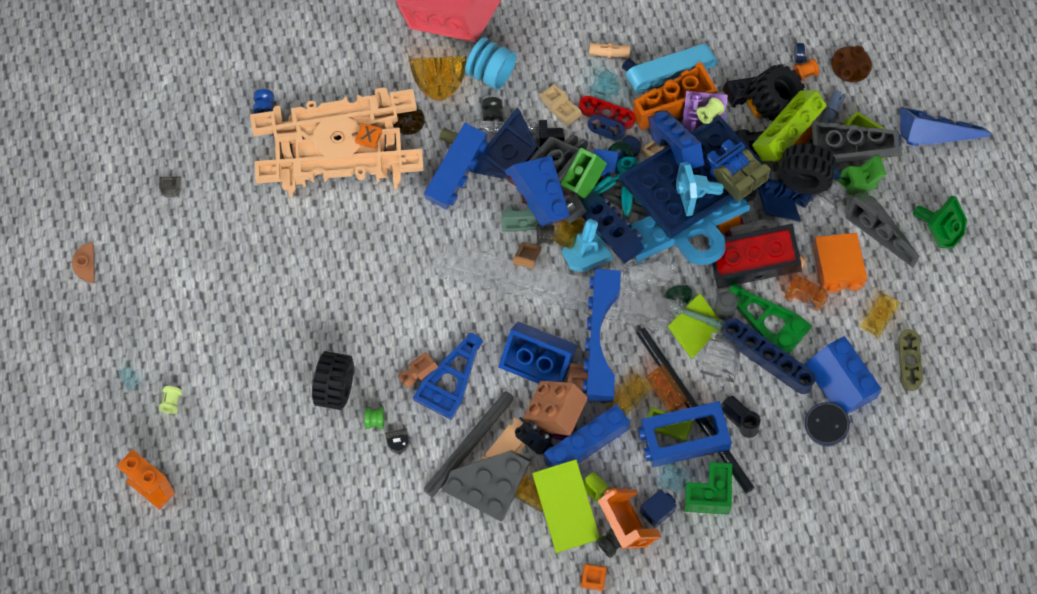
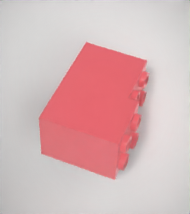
(449, 17)

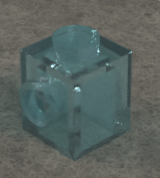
(605, 85)

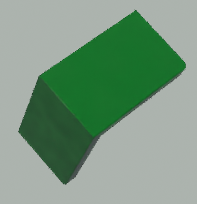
(714, 496)

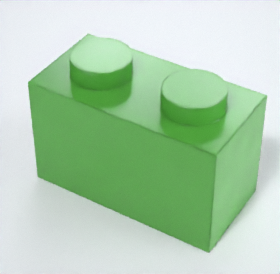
(583, 173)

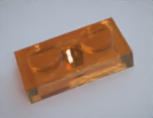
(667, 388)

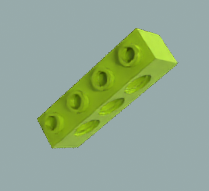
(789, 125)

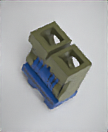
(737, 169)

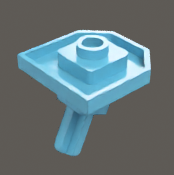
(693, 187)
(588, 250)

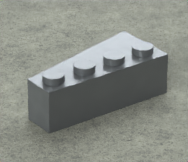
(856, 142)

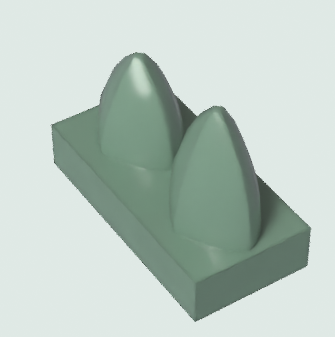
(518, 220)

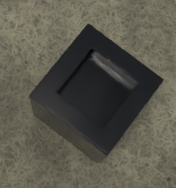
(545, 132)

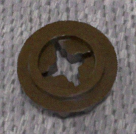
(411, 127)

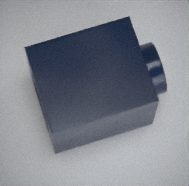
(658, 508)

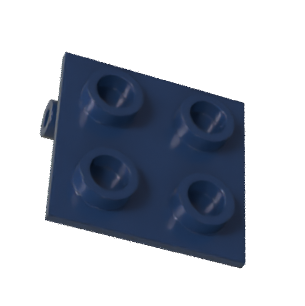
(778, 200)

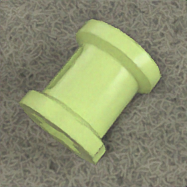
(709, 111)
(170, 399)

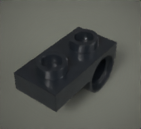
(738, 91)

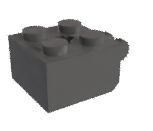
(562, 153)

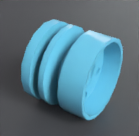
(490, 63)

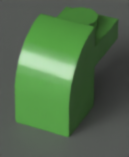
(864, 177)

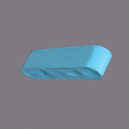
(656, 72)

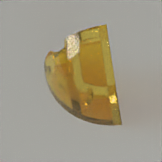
(438, 75)

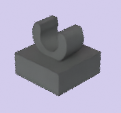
(575, 207)

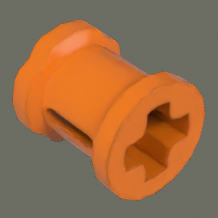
(807, 69)

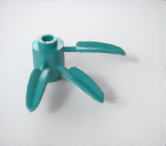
(626, 197)

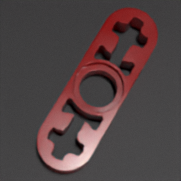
(623, 112)

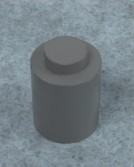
(725, 305)

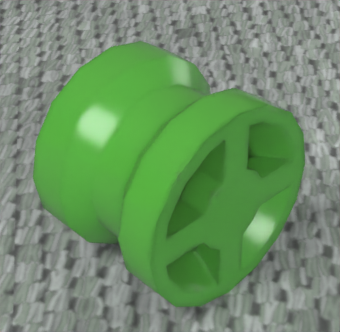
(374, 418)

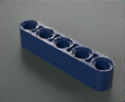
(773, 365)

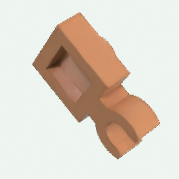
(419, 368)

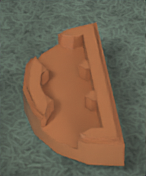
(84, 263)

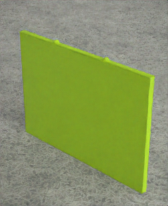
(691, 332)

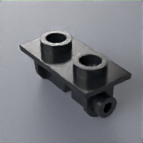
(530, 436)

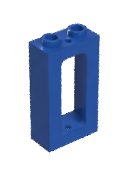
(696, 448)

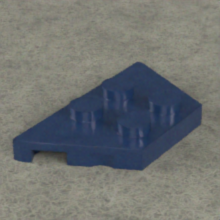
(508, 147)

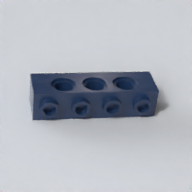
(612, 228)

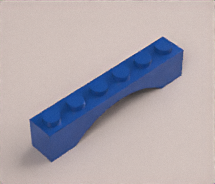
(600, 376)

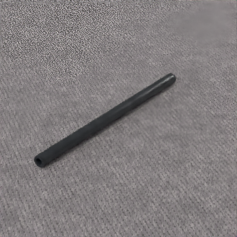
(703, 422)

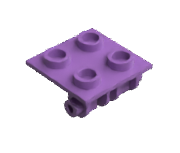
(693, 102)

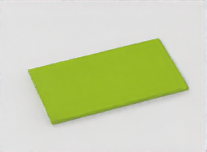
(566, 506)

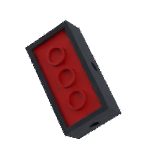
(758, 256)

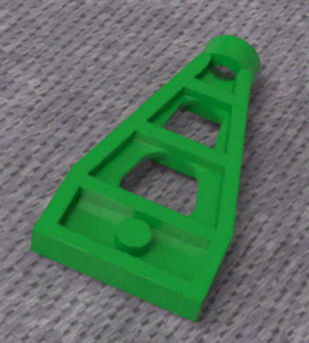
(790, 334)

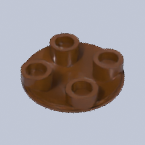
(851, 63)

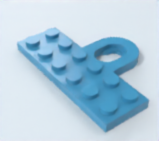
(656, 239)

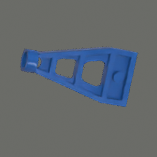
(438, 399)

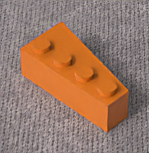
(672, 95)

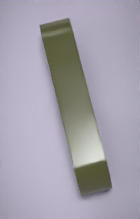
(915, 352)

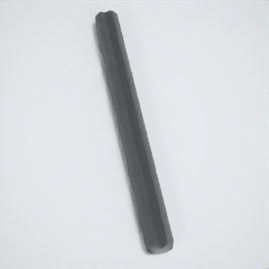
(468, 443)

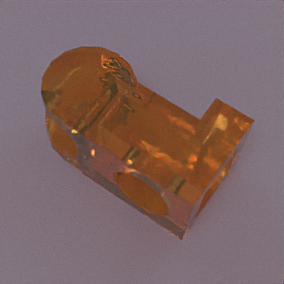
(806, 292)

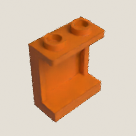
(146, 479)
(624, 520)

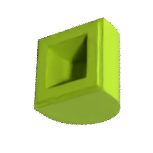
(595, 486)

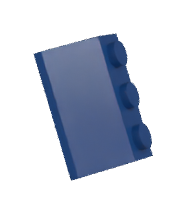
(537, 354)
(843, 376)

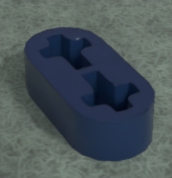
(605, 131)

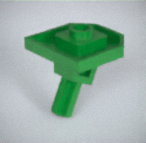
(946, 224)

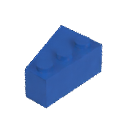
(541, 189)

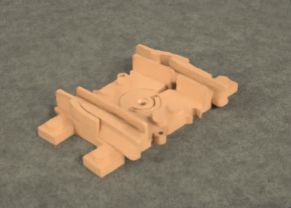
(316, 150)

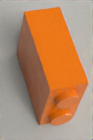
(839, 262)

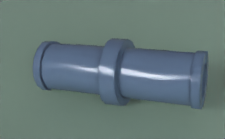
(832, 108)

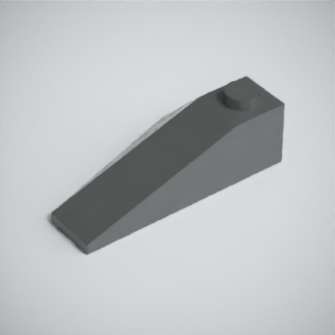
(874, 220)

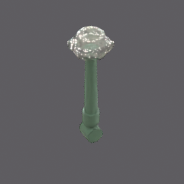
(677, 308)

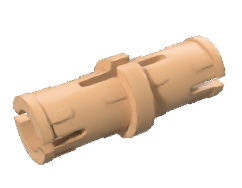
(609, 50)

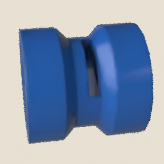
(263, 101)

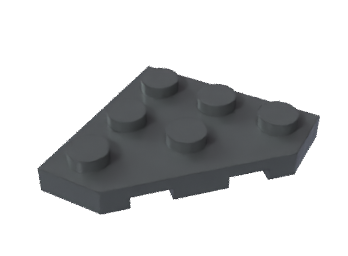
(489, 482)

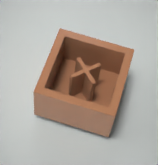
(556, 407)

